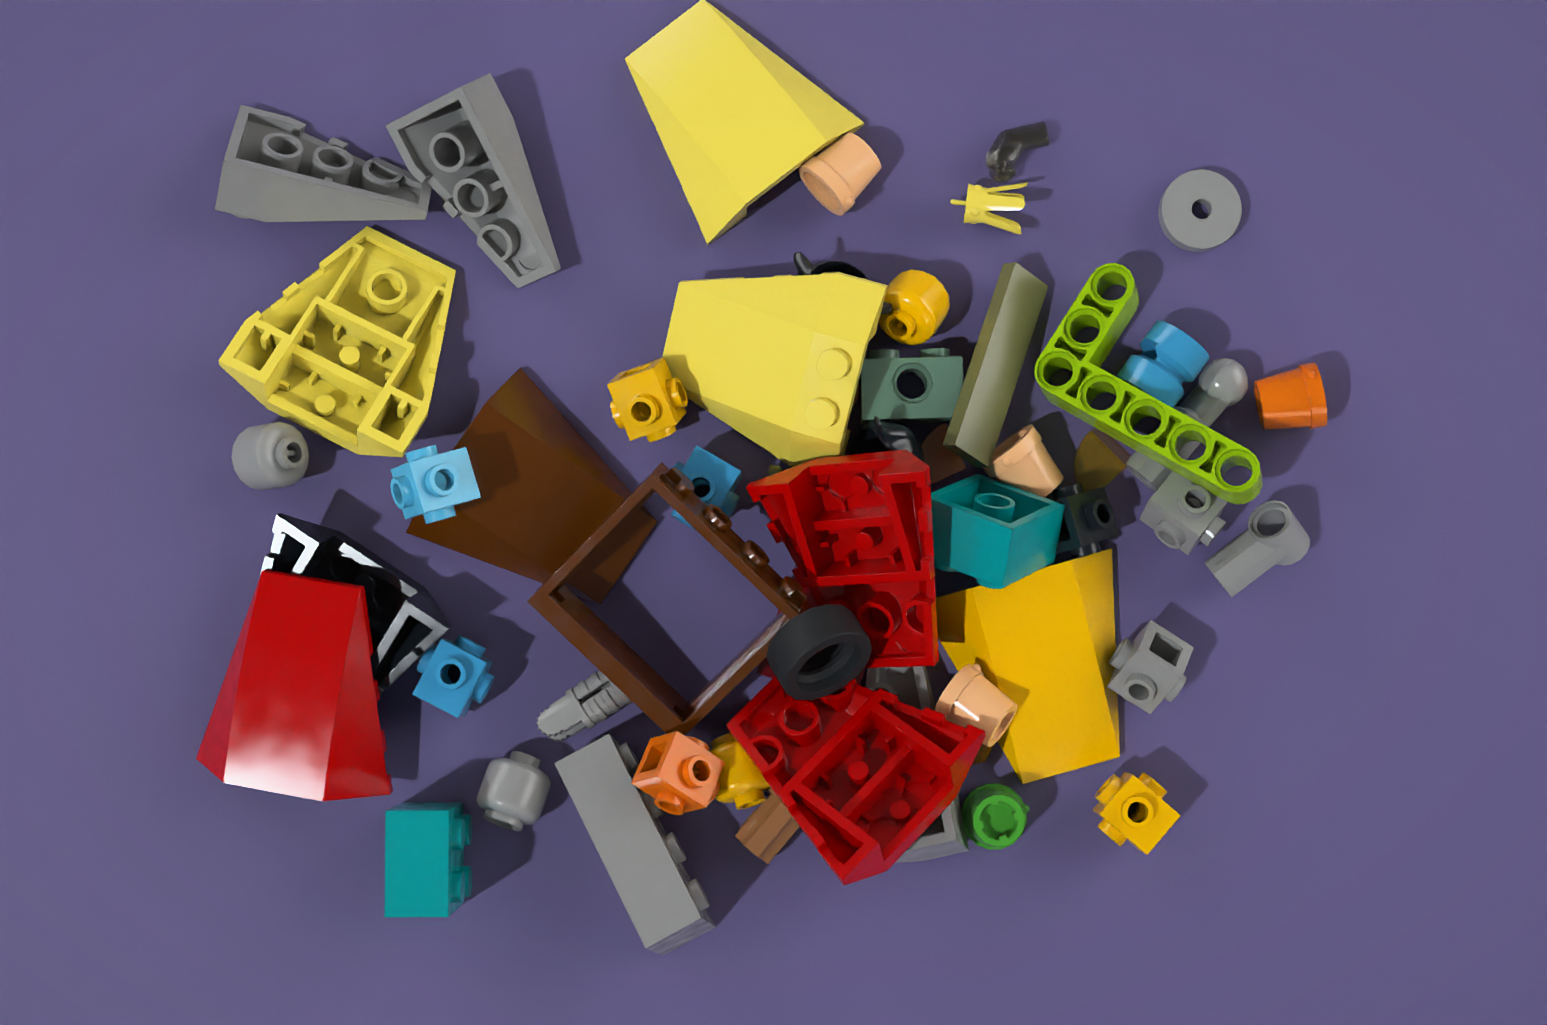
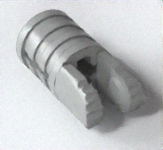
(582, 707)

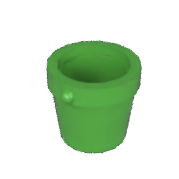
(994, 815)

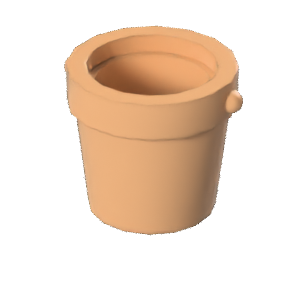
(840, 172)
(1025, 463)
(977, 702)

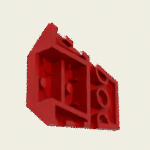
(863, 543)
(300, 695)
(856, 769)

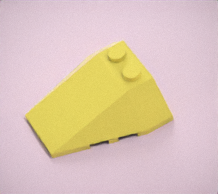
(351, 345)
(776, 355)

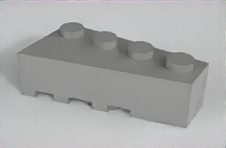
(634, 846)

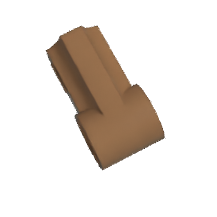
(767, 828)

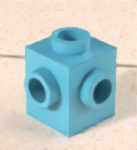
(433, 483)

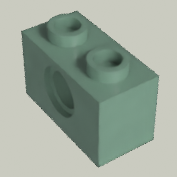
(881, 398)

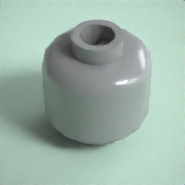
(270, 456)
(513, 791)

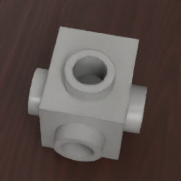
(1184, 514)
(1150, 667)

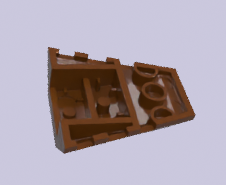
(538, 495)

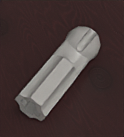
(1219, 386)

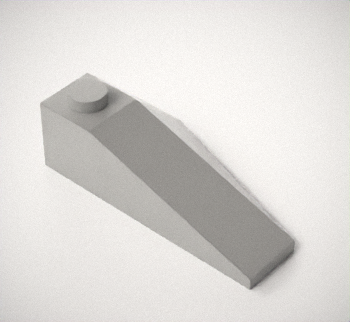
(478, 166)

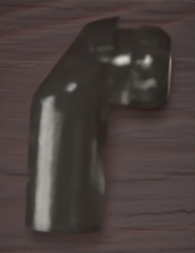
(1009, 146)

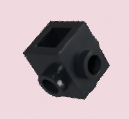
(1085, 520)

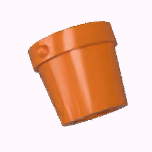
(1291, 399)

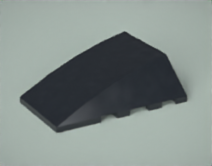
(400, 610)

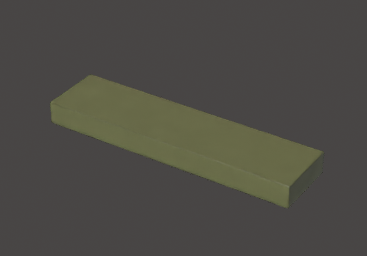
(995, 365)

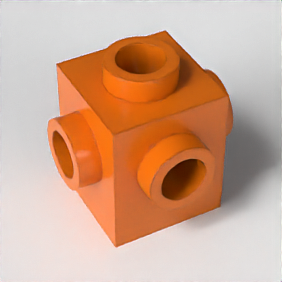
(679, 773)

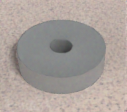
(1215, 194)

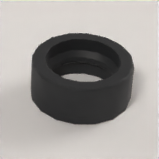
(809, 633)

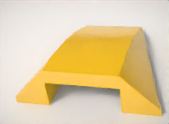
(1050, 653)

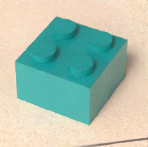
(993, 530)
(426, 859)

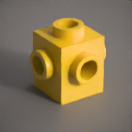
(647, 401)
(1152, 814)

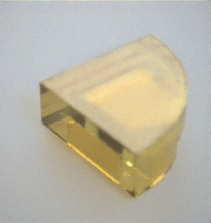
(1095, 463)

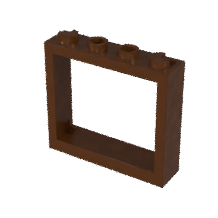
(620, 661)

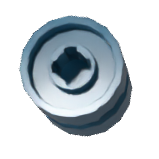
(1165, 363)

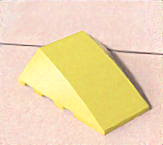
(730, 113)

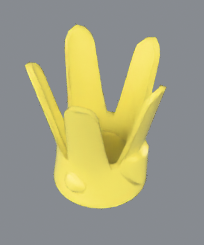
(984, 199)

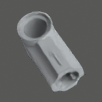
(1271, 539)

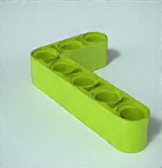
(1132, 403)

